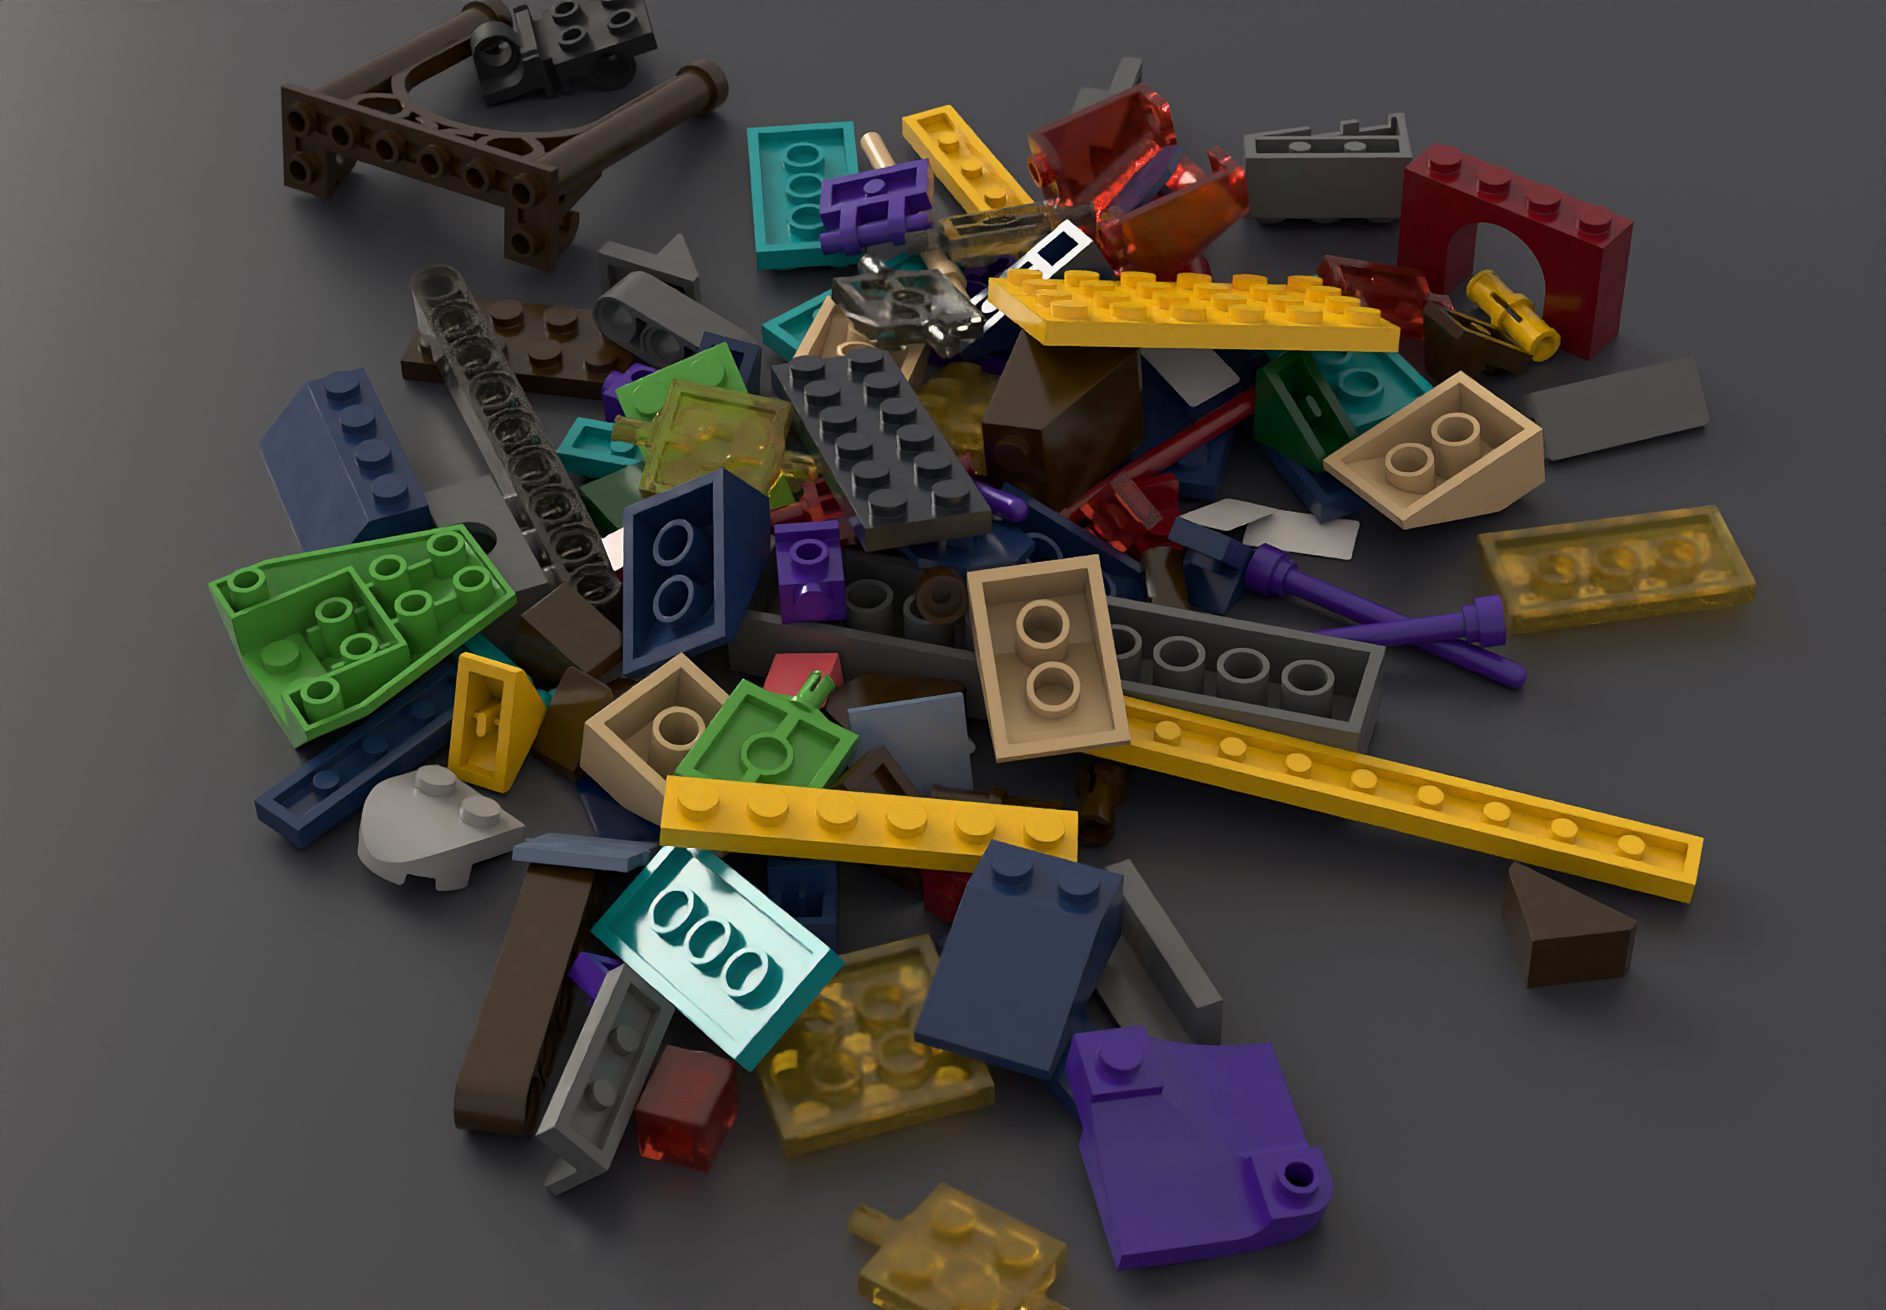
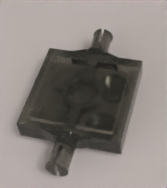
(985, 234)
(907, 308)

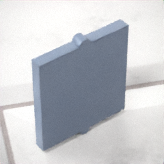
(922, 736)
(586, 852)

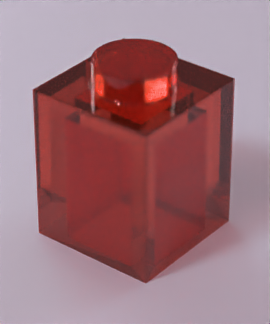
(687, 1108)

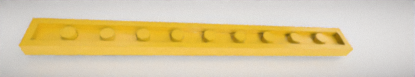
(1410, 800)

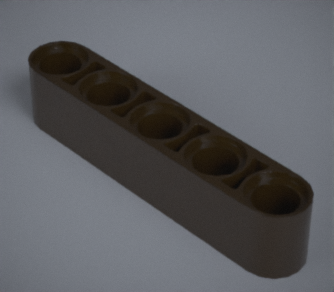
(528, 1001)

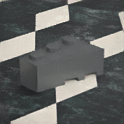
(1327, 173)

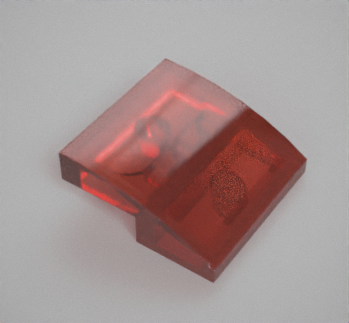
(1392, 289)

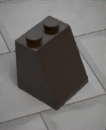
(1062, 418)

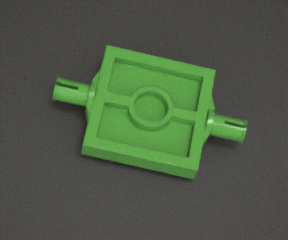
(773, 739)

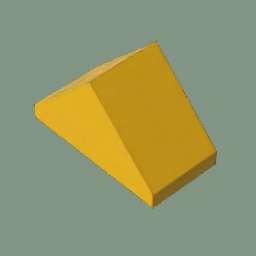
(492, 722)

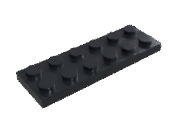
(880, 450)

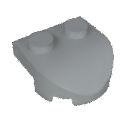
(432, 828)

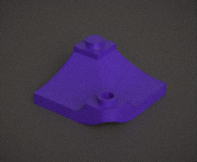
(1192, 1148)

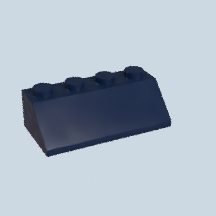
(342, 466)

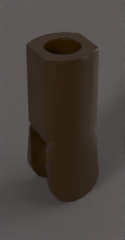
(1164, 577)

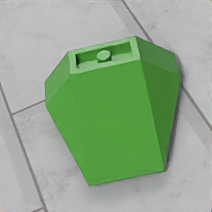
(356, 622)

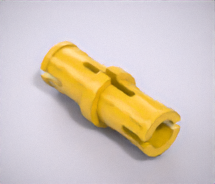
(1531, 333)

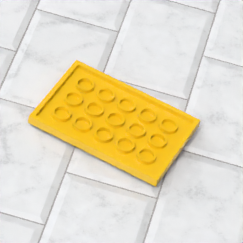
(1190, 312)

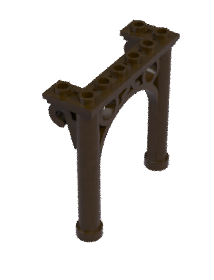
(529, 174)

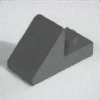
(671, 265)

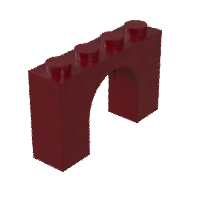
(1575, 242)

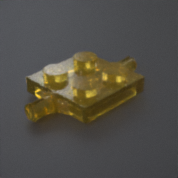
(714, 429)
(957, 1257)

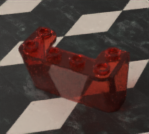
(1098, 152)

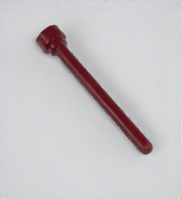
(1174, 447)

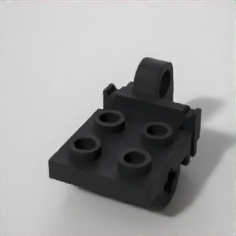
(565, 43)

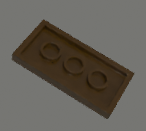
(546, 346)

